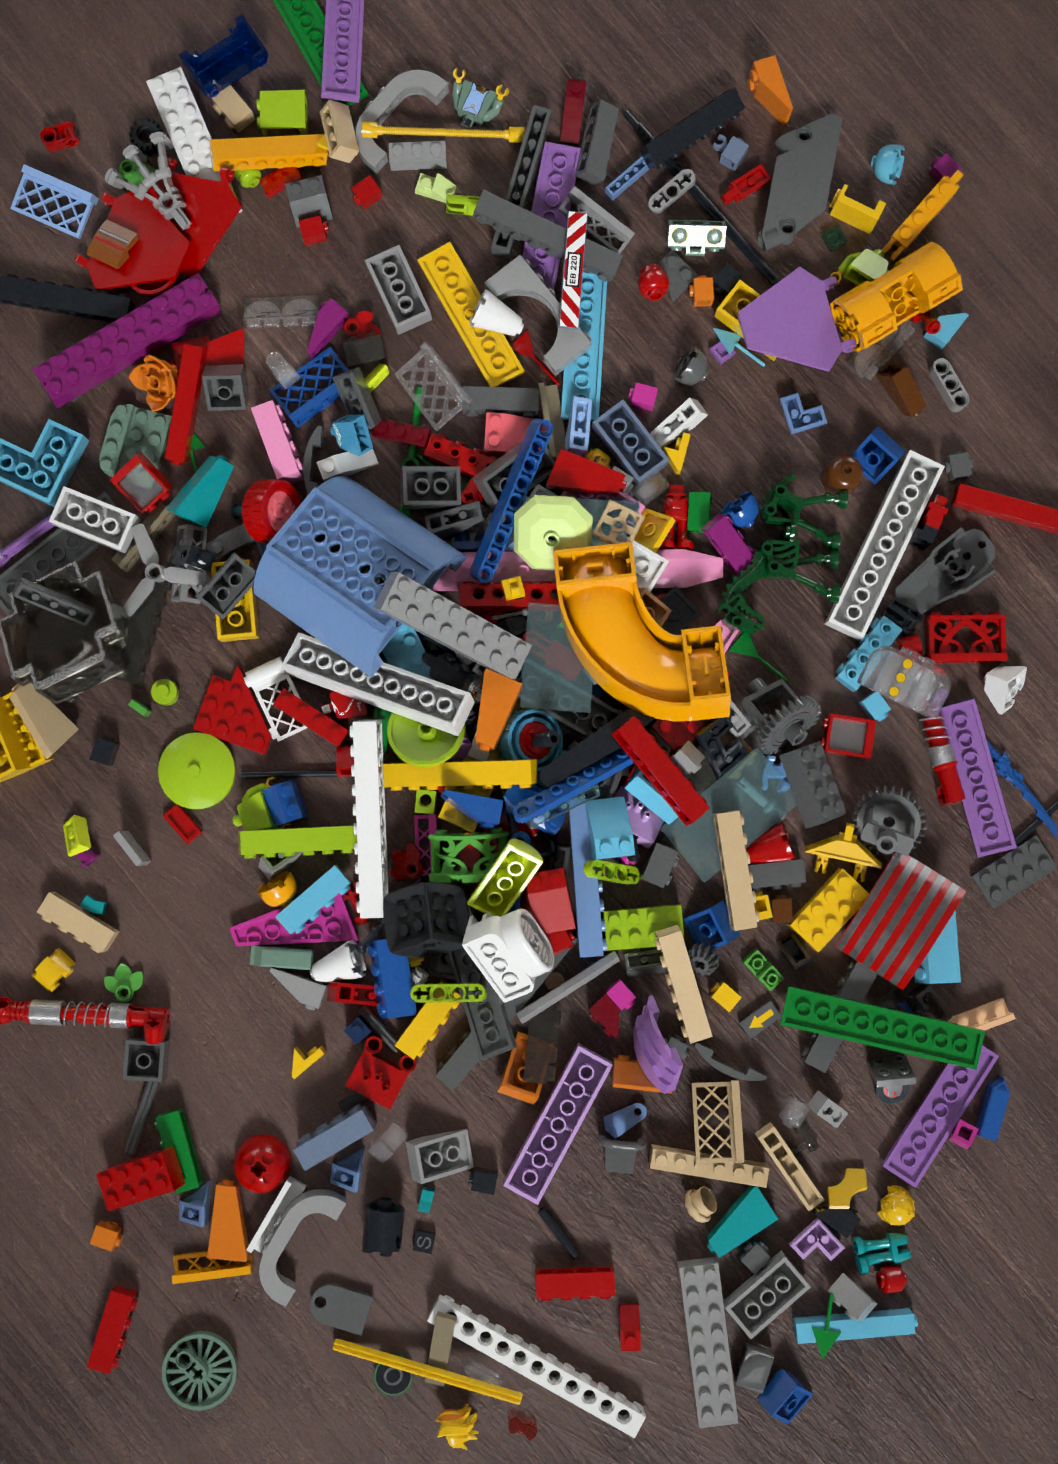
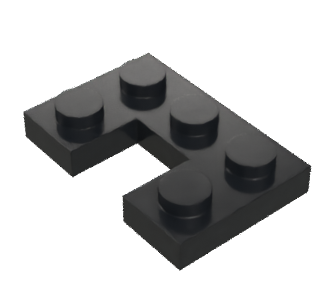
(718, 756)

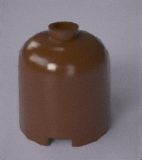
(842, 474)

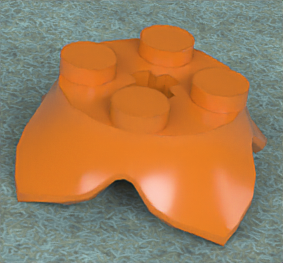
(157, 379)

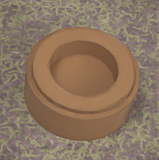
(554, 980)

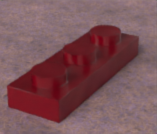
(402, 433)

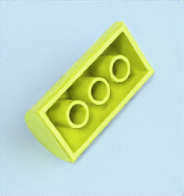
(506, 878)

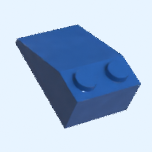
(477, 808)

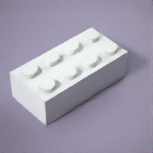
(94, 520)

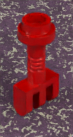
(932, 326)
(352, 895)

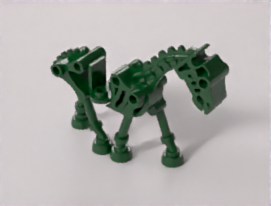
(767, 560)

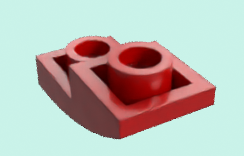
(276, 181)

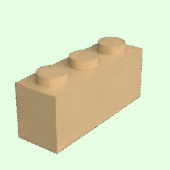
(339, 131)

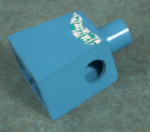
(352, 434)

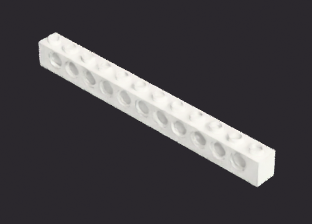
(628, 1423)

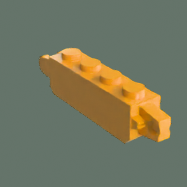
(924, 214)

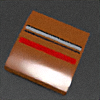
(112, 244)

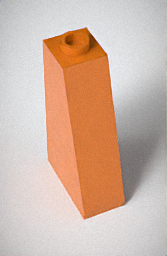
(496, 705)
(228, 1226)

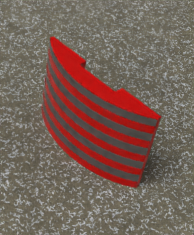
(901, 919)

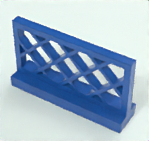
(319, 401)

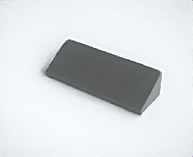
(643, 963)

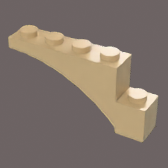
(789, 1166)

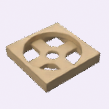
(611, 506)

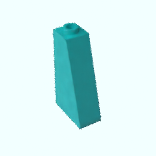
(202, 492)
(742, 1221)

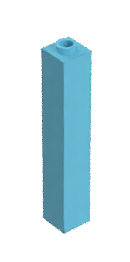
(876, 1324)

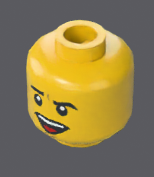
(598, 456)

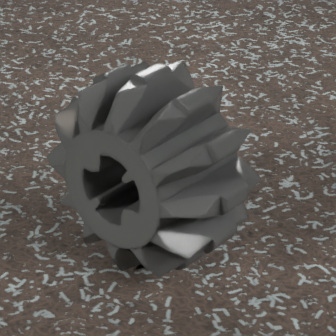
(703, 959)

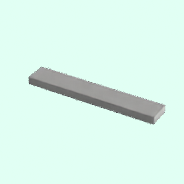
(568, 987)

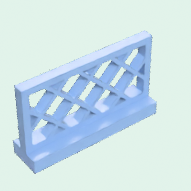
(63, 189)

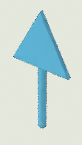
(731, 340)

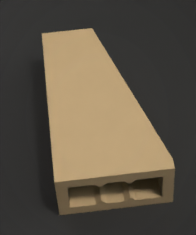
(42, 718)

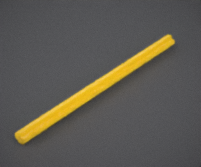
(428, 1371)

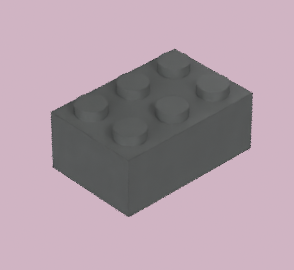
(430, 487)

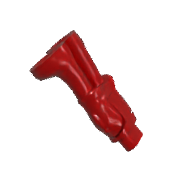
(677, 508)

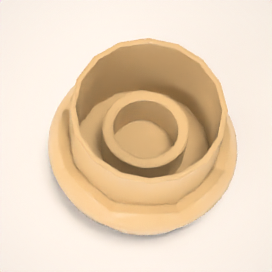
(700, 1204)

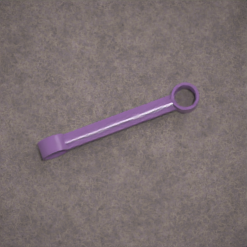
(24, 540)

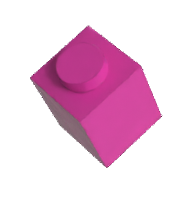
(643, 396)
(621, 995)
(963, 1134)

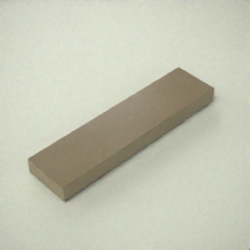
(441, 1343)

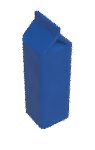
(993, 1109)

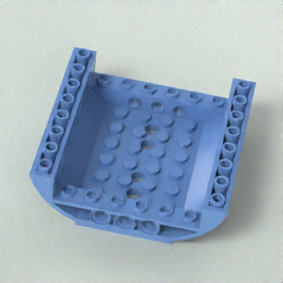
(326, 589)

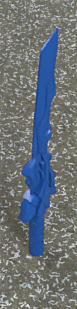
(1011, 775)

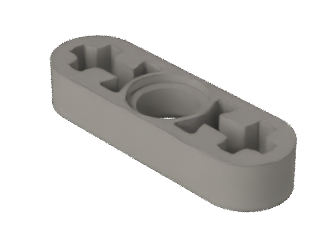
(686, 186)

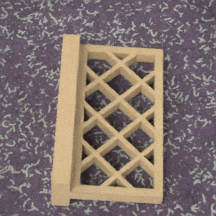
(734, 1126)

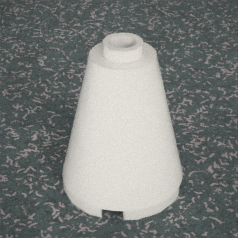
(495, 316)
(340, 964)

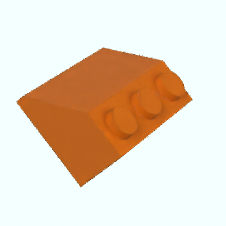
(629, 1075)

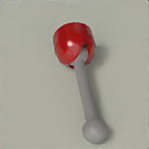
(493, 618)

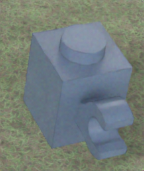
(731, 152)

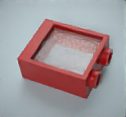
(142, 483)
(848, 736)

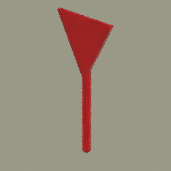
(524, 347)

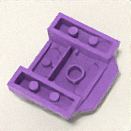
(656, 1059)

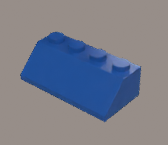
(392, 981)

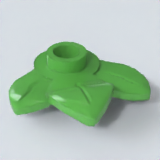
(134, 175)
(124, 980)

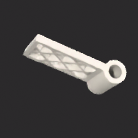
(264, 677)

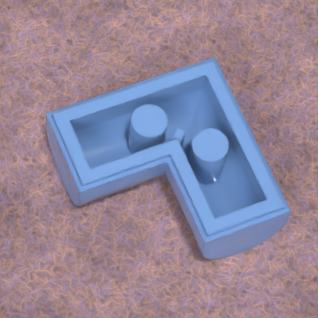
(799, 419)

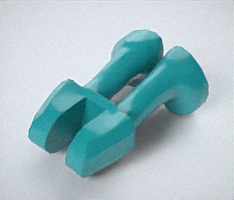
(893, 1254)

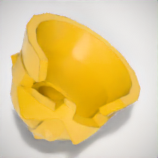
(897, 1206)

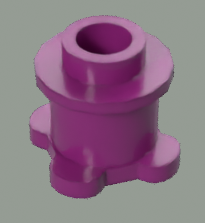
(87, 857)

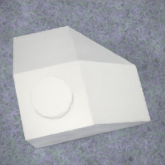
(1003, 684)

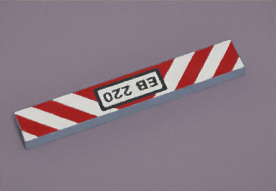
(572, 270)

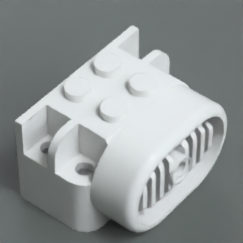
(509, 951)

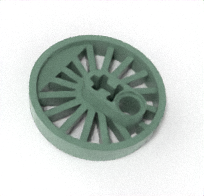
(207, 1376)

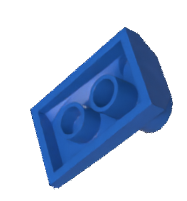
(516, 795)

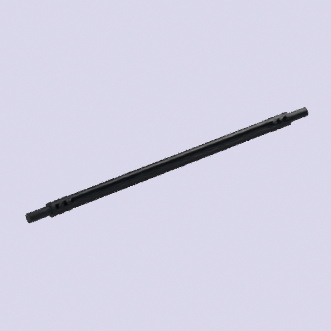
(709, 207)

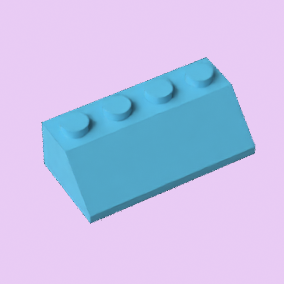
(942, 961)

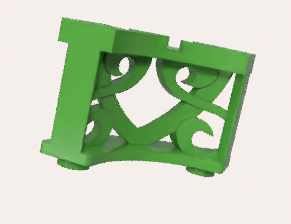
(448, 873)

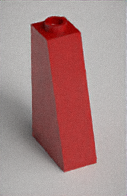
(581, 475)

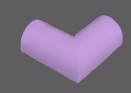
(816, 1235)

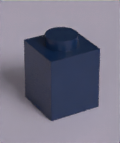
(358, 1029)

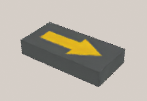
(760, 1019)

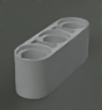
(950, 376)

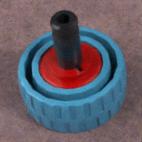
(531, 736)

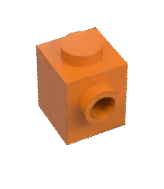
(702, 291)
(107, 1235)

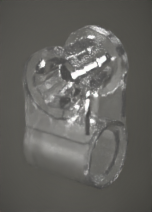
(282, 370)

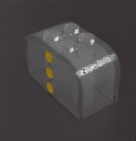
(907, 679)

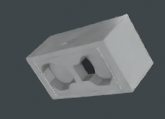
(827, 1109)

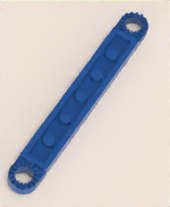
(572, 786)

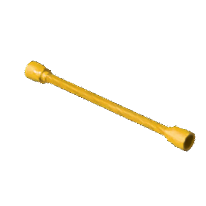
(371, 130)

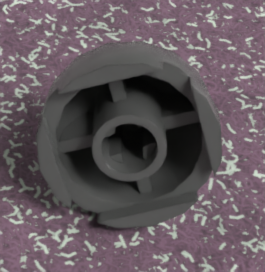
(692, 367)

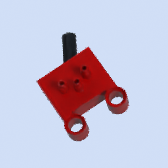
(376, 1078)

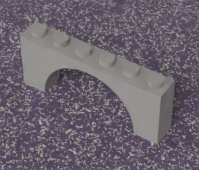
(520, 280)

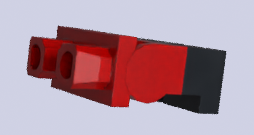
(929, 523)

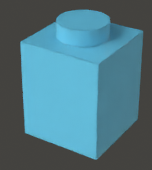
(875, 707)

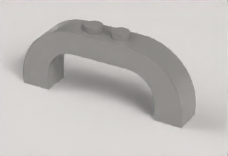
(387, 99)
(307, 1203)

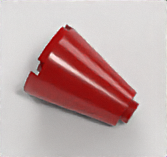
(771, 847)

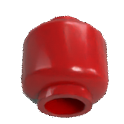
(891, 1279)

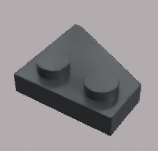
(679, 274)

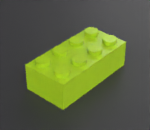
(637, 926)

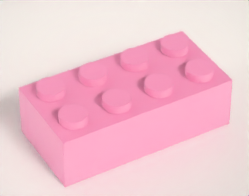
(276, 440)

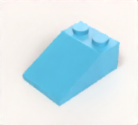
(609, 828)

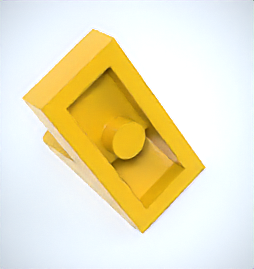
(676, 457)
(301, 1062)

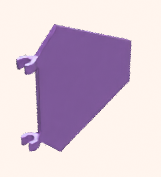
(795, 322)

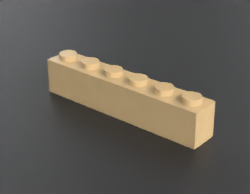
(735, 870)
(683, 983)
(684, 1162)

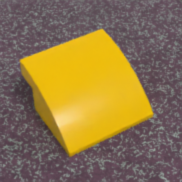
(17, 746)

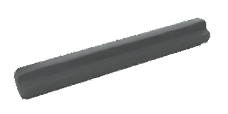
(141, 1117)

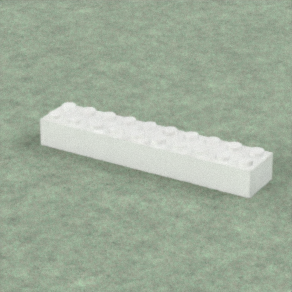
(884, 545)
(388, 689)
(370, 817)

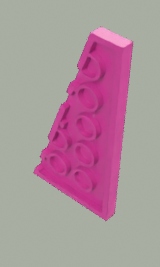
(331, 925)

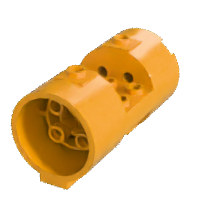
(910, 288)

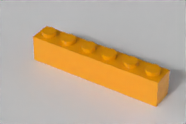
(267, 152)

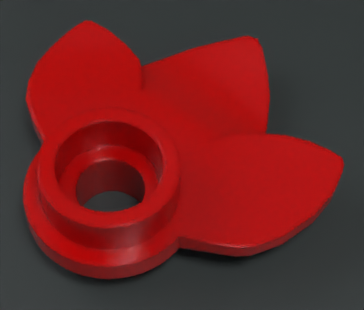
(363, 323)
(405, 861)

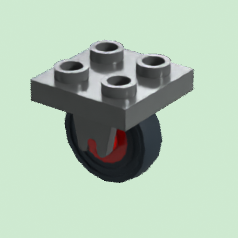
(891, 1078)

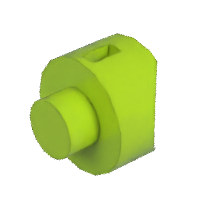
(165, 692)

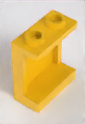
(855, 212)

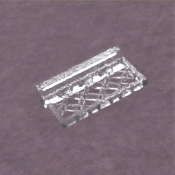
(447, 380)

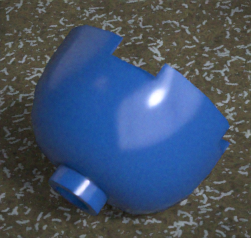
(742, 511)

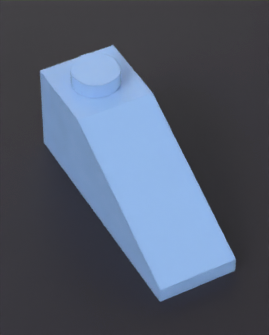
(578, 426)

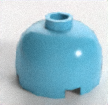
(888, 163)

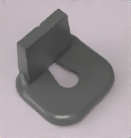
(620, 1154)

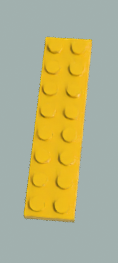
(459, 299)

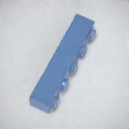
(626, 179)

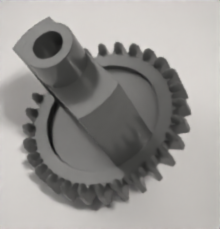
(788, 725)
(889, 835)

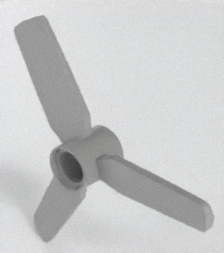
(151, 559)

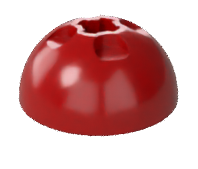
(266, 1154)

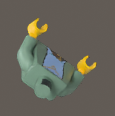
(475, 102)

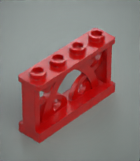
(988, 652)

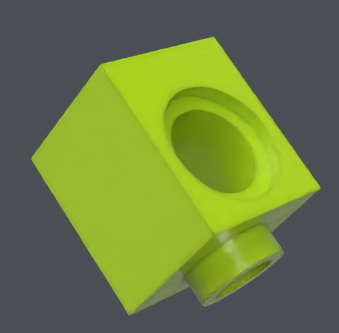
(419, 807)

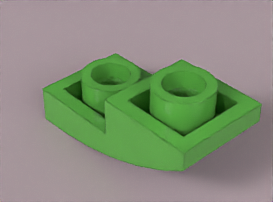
(762, 969)

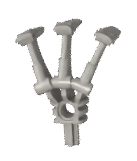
(150, 179)

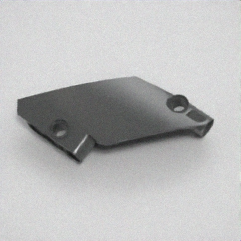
(800, 180)

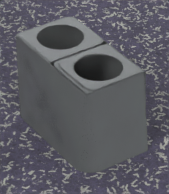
(754, 1367)

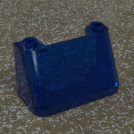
(226, 60)

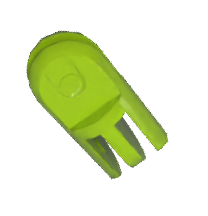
(461, 204)

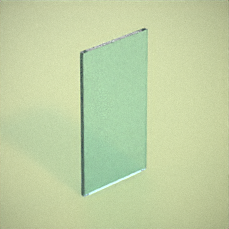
(748, 787)

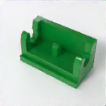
(699, 511)

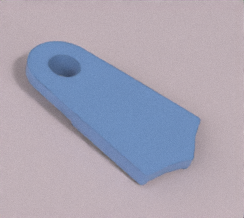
(623, 1119)

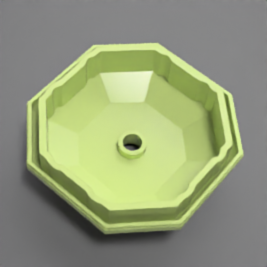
(547, 517)

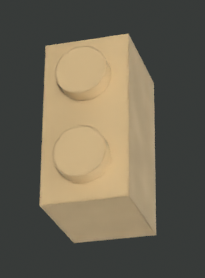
(233, 108)

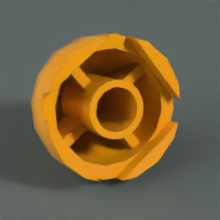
(279, 890)

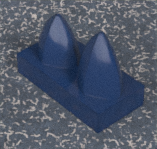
(464, 544)

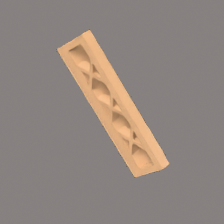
(985, 1016)

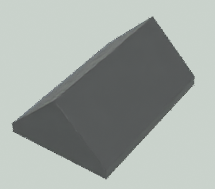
(357, 396)
(227, 586)

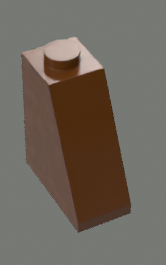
(902, 389)

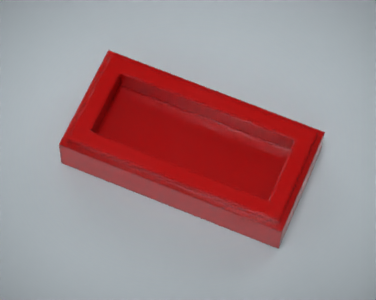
(182, 823)

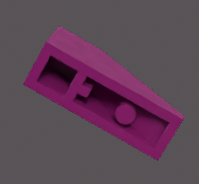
(327, 324)

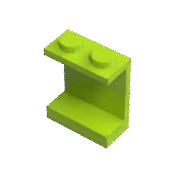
(283, 110)

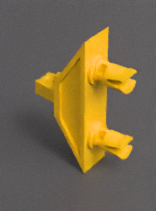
(845, 848)

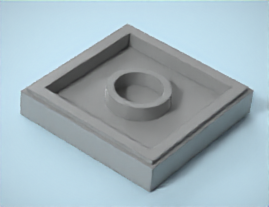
(132, 848)

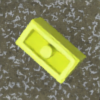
(376, 376)
(76, 835)

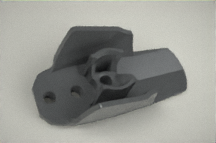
(946, 572)

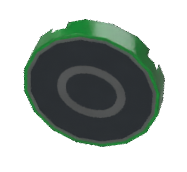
(392, 1380)

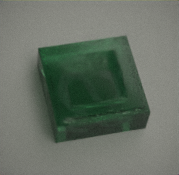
(834, 238)

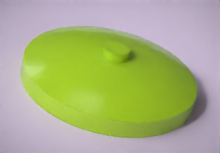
(420, 743)
(197, 770)

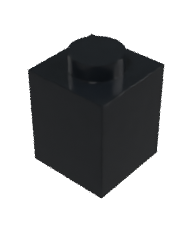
(726, 280)
(105, 751)
(483, 1180)

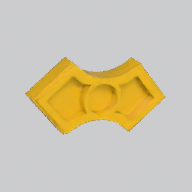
(841, 1194)

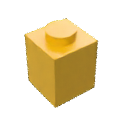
(724, 995)

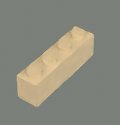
(78, 922)

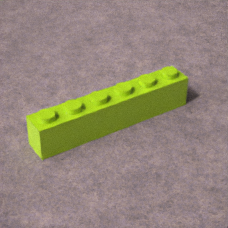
(296, 840)

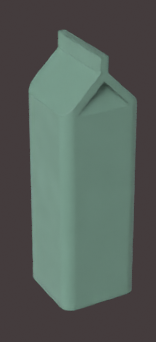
(282, 957)

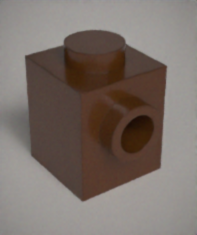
(781, 909)

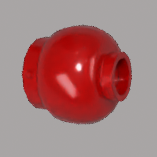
(653, 282)

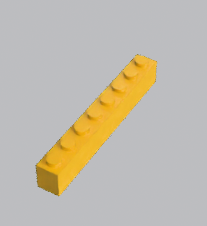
(461, 774)

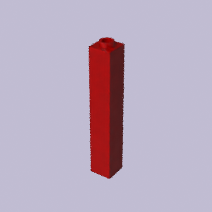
(186, 404)
(1005, 508)

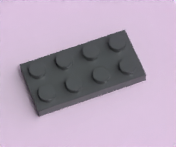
(1013, 872)

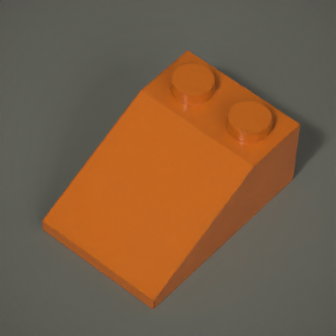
(770, 89)
(512, 1077)

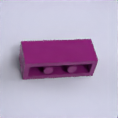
(728, 543)

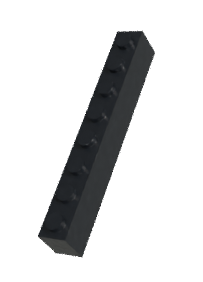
(63, 299)

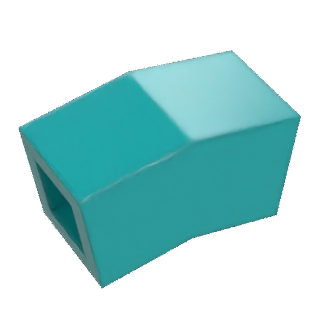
(94, 905)
(426, 1200)

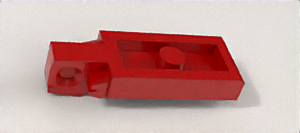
(746, 185)

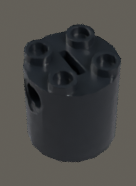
(383, 1227)

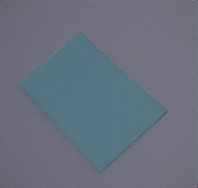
(551, 670)

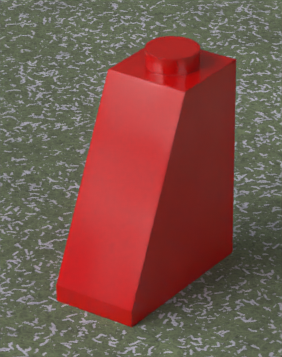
(226, 349)

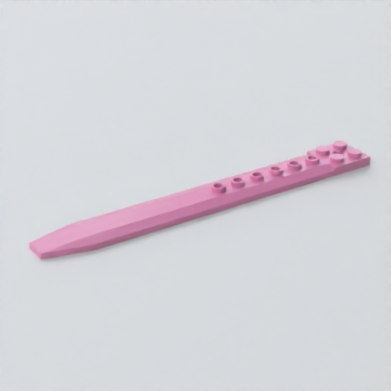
(683, 570)

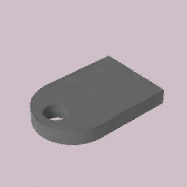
(343, 1309)

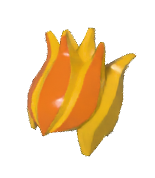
(457, 1426)

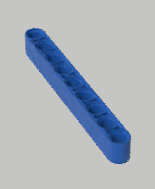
(510, 490)

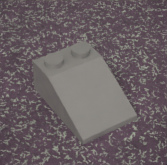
(439, 1155)

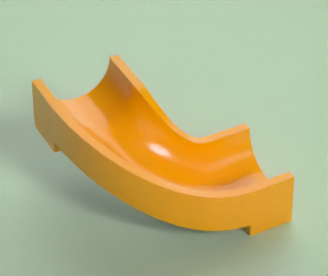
(625, 647)

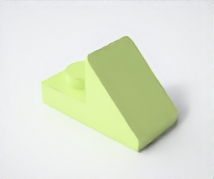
(434, 188)

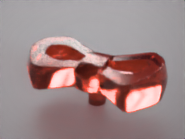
(528, 1430)

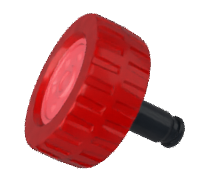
(266, 508)

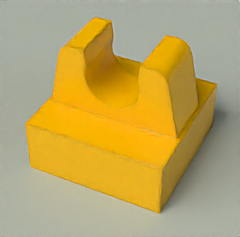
(513, 588)

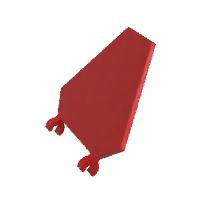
(209, 207)
(152, 258)

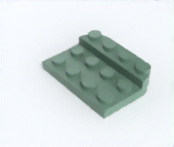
(132, 432)

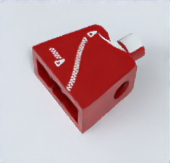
(345, 707)

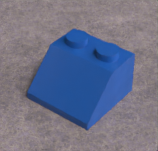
(878, 455)
(285, 802)
(711, 926)
(784, 1396)

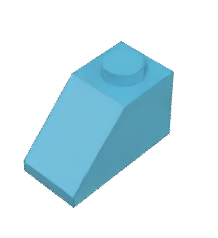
(949, 326)

